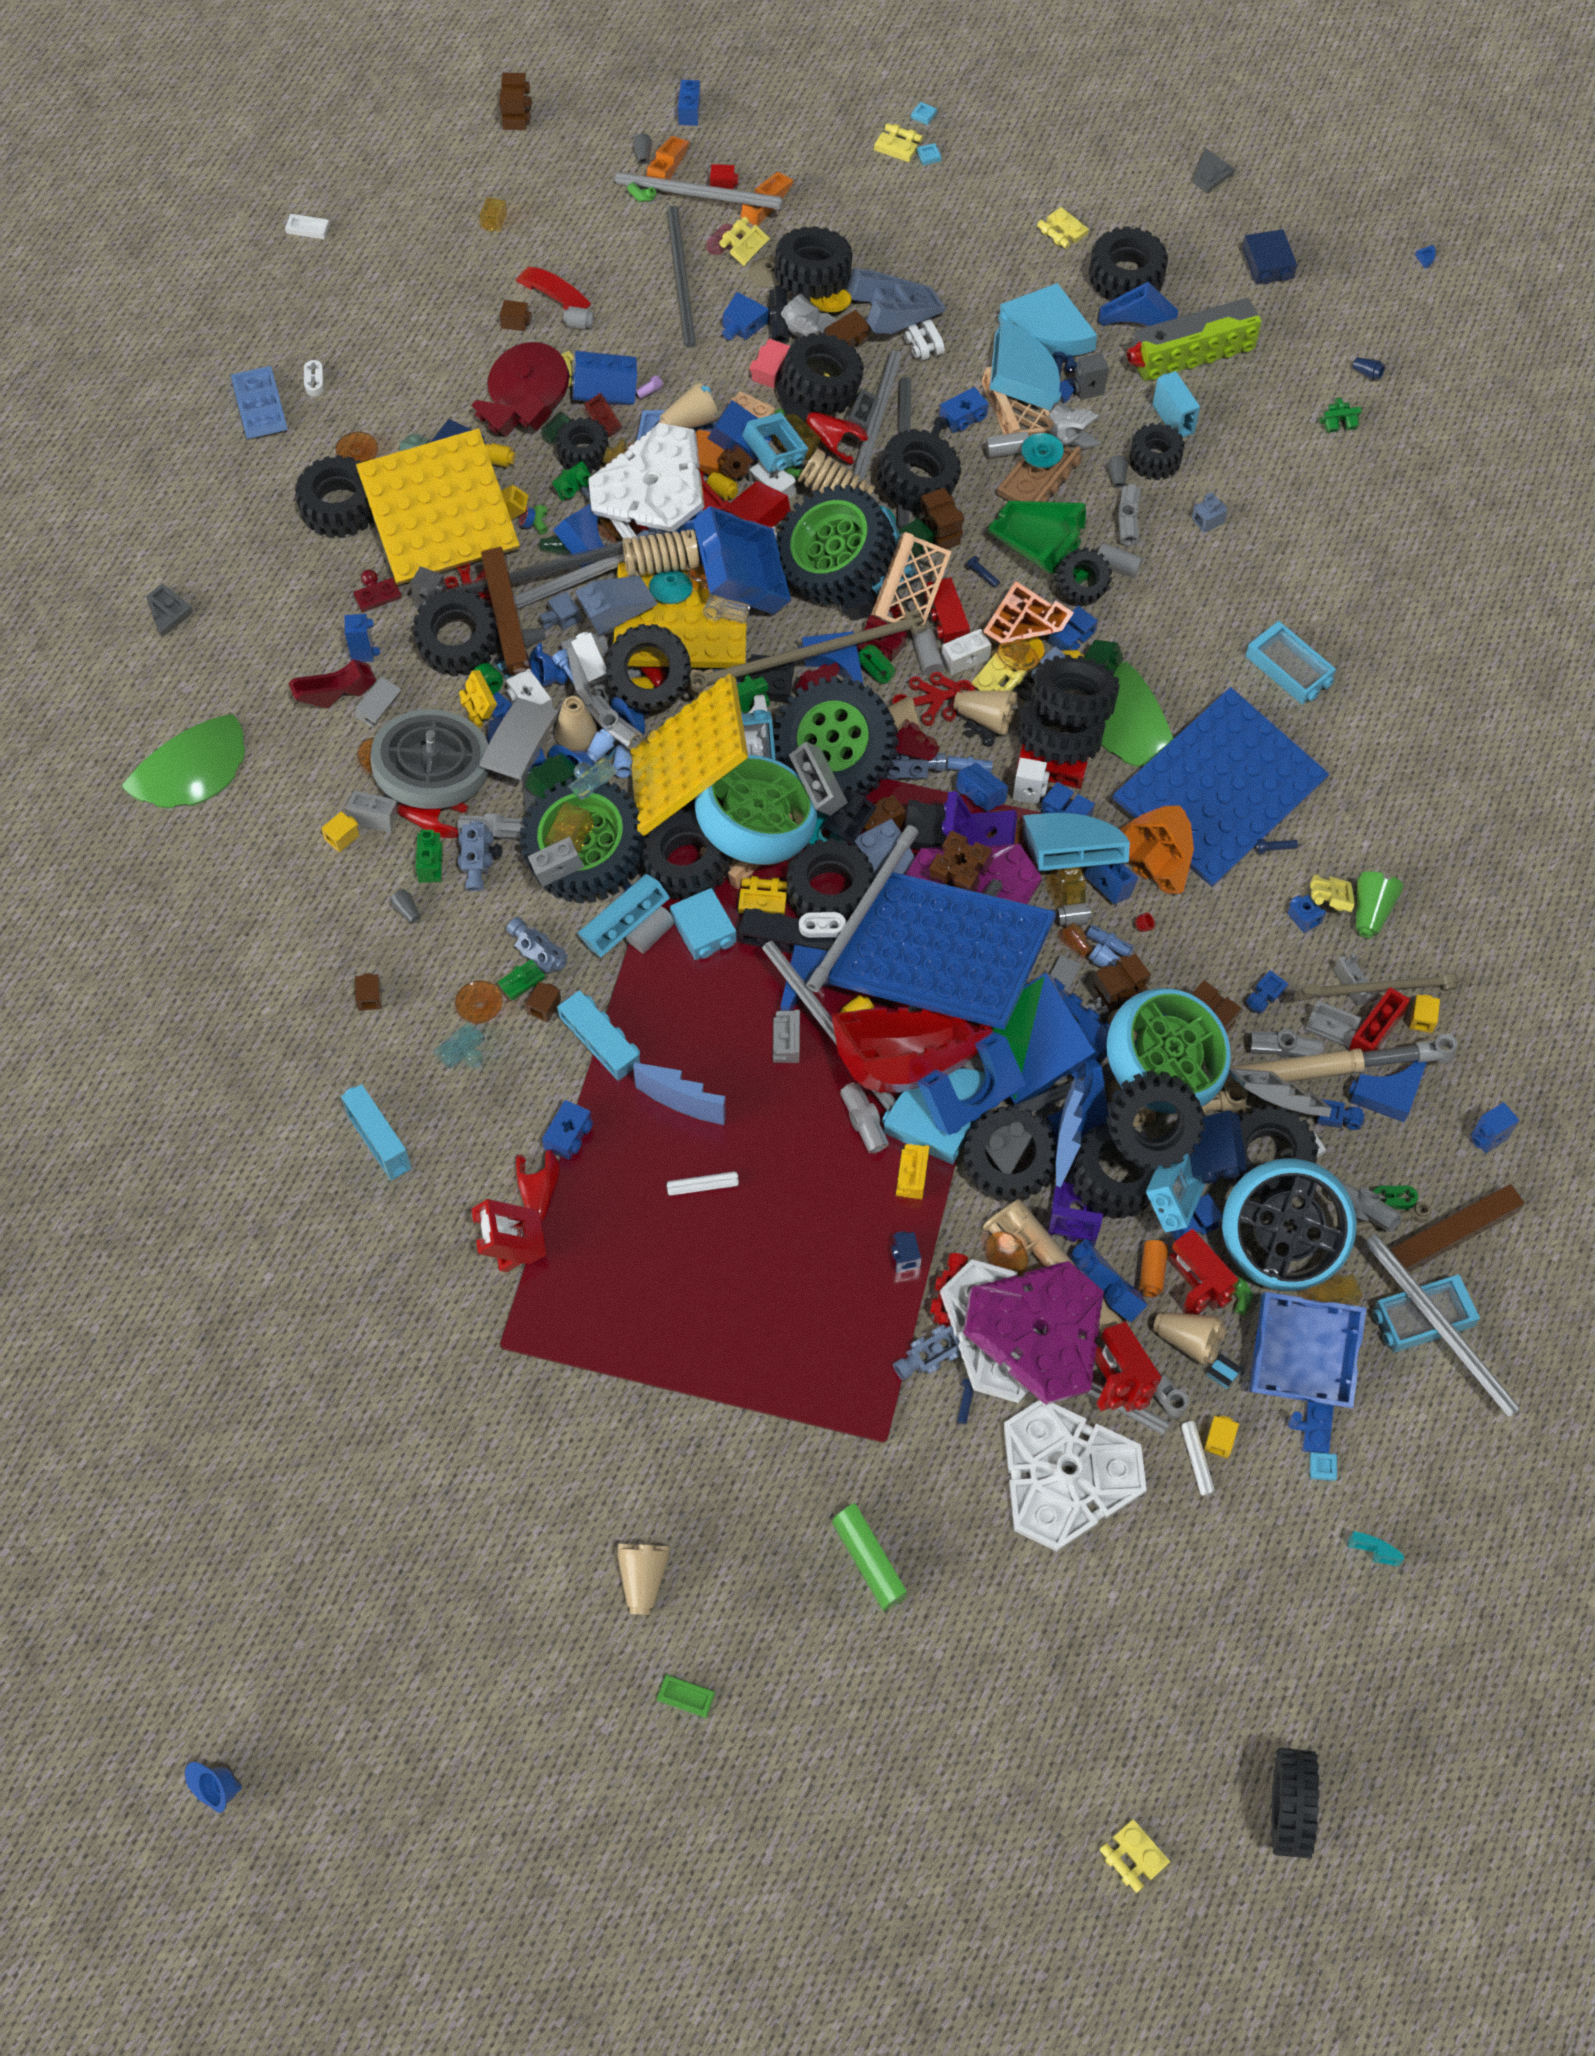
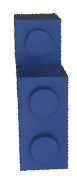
(1117, 1291)

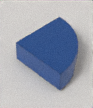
(1426, 256)
(1066, 388)

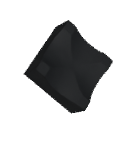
(778, 679)
(928, 822)

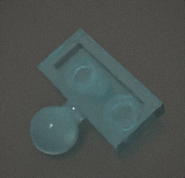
(590, 777)
(462, 1045)

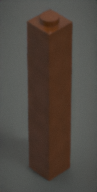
(506, 610)
(1458, 1228)

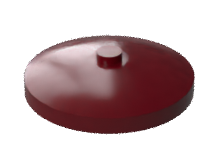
(529, 369)

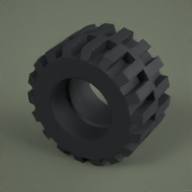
(582, 432)
(1154, 463)
(1094, 565)

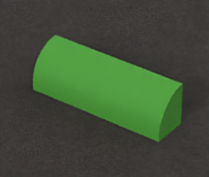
(869, 1557)

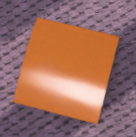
(708, 454)

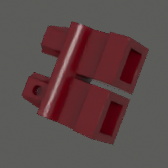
(888, 645)

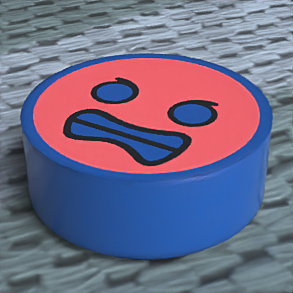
(527, 518)

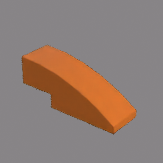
(668, 158)
(776, 185)

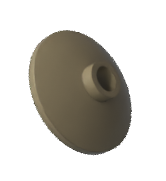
(763, 272)

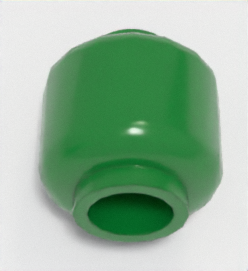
(492, 676)

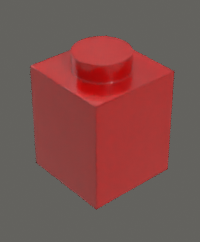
(723, 176)

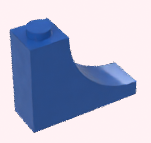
(1139, 305)
(580, 532)
(846, 657)
(805, 962)
(1388, 1094)
(1092, 1102)

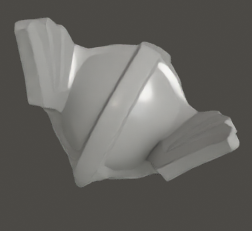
(804, 317)
(1071, 424)

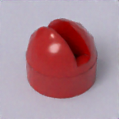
(1144, 922)

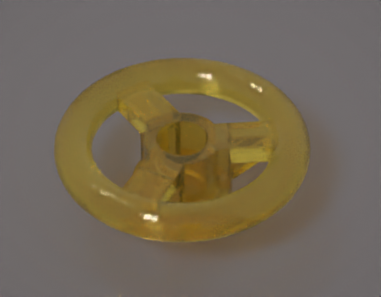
(612, 453)
(1018, 651)

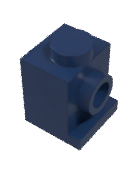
(905, 1251)

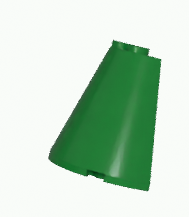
(1040, 530)

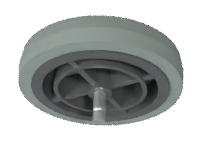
(429, 758)

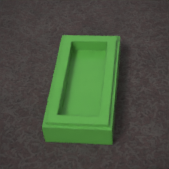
(686, 1696)

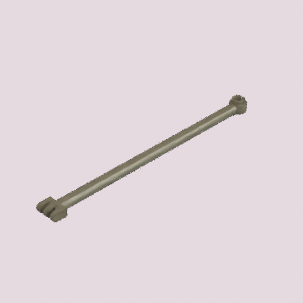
(908, 623)

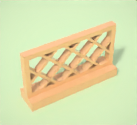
(1007, 418)
(896, 570)

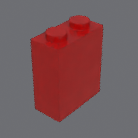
(760, 504)

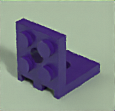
(978, 825)
(1073, 1222)

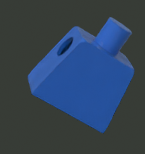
(744, 317)

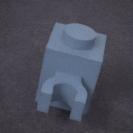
(1209, 513)
(561, 611)

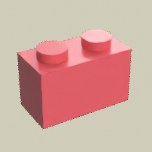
(769, 363)

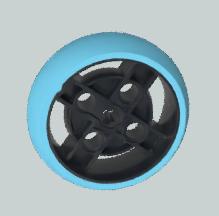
(1274, 1267)

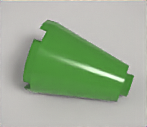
(1375, 901)

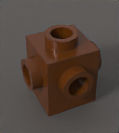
(731, 455)

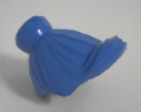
(545, 669)

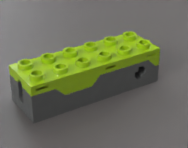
(1195, 339)

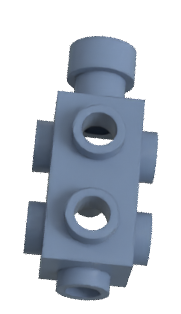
(915, 768)
(480, 847)
(542, 952)
(933, 1351)

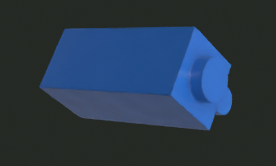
(360, 638)

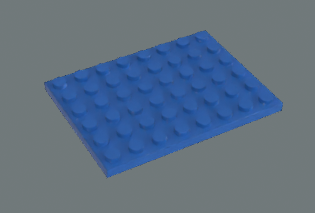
(1230, 778)
(944, 950)

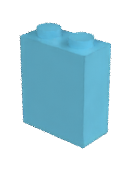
(1176, 404)
(703, 924)

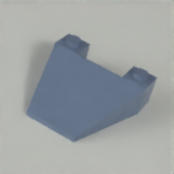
(894, 300)

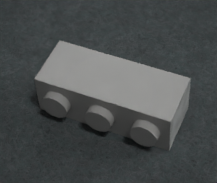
(818, 778)

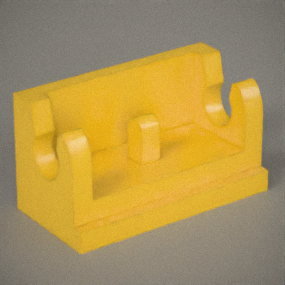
(912, 1171)

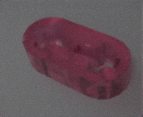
(715, 238)

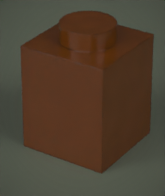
(515, 315)
(368, 992)
(543, 1001)

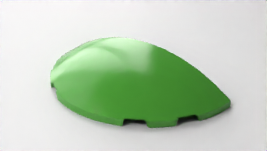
(1138, 725)
(190, 765)

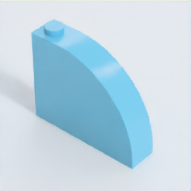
(1052, 320)
(1024, 367)
(1073, 841)
(913, 1124)

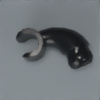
(987, 734)

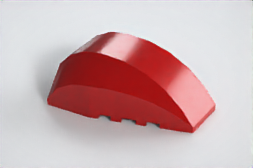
(901, 1047)

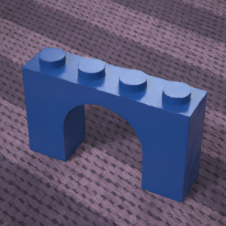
(1090, 1021)
(1000, 1081)

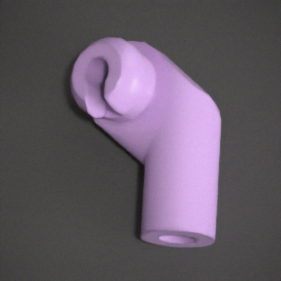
(653, 385)

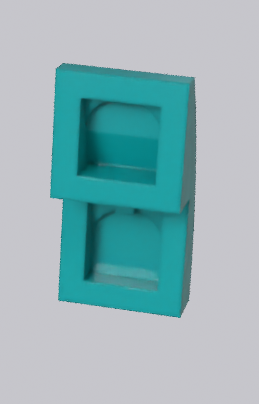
(1383, 1552)

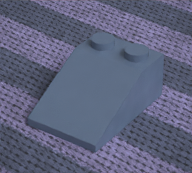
(614, 601)
(879, 844)

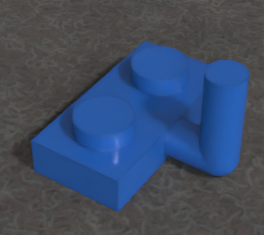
(1316, 1427)

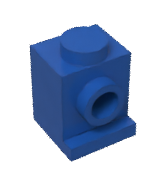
(1305, 918)

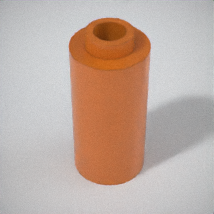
(1153, 1268)

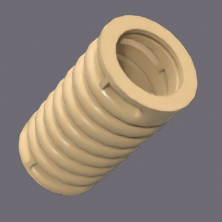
(826, 474)
(660, 546)

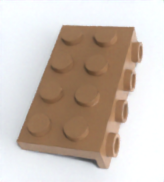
(1037, 483)

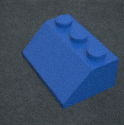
(604, 373)

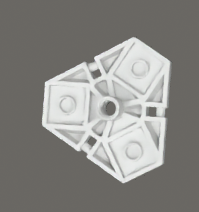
(656, 481)
(984, 1372)
(1053, 1503)

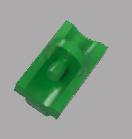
(1340, 412)
(571, 481)
(521, 979)

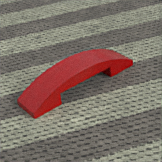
(553, 286)

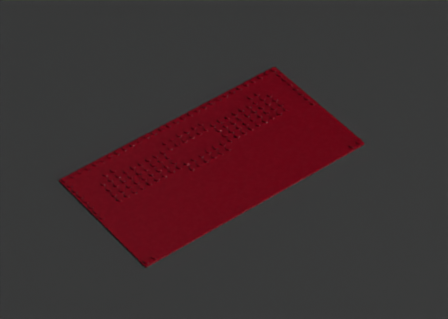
(753, 1289)

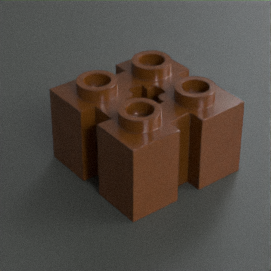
(515, 101)
(942, 518)
(957, 851)
(1120, 982)
(1225, 1009)

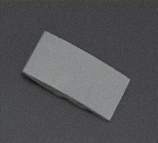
(519, 738)
(1282, 1093)

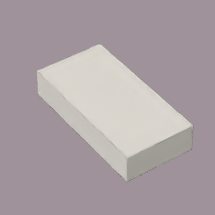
(307, 226)

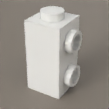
(590, 656)

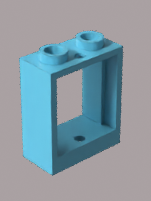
(777, 425)

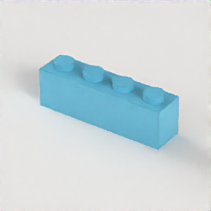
(623, 915)
(599, 1035)

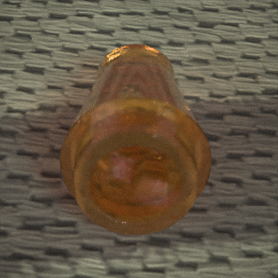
(1076, 938)

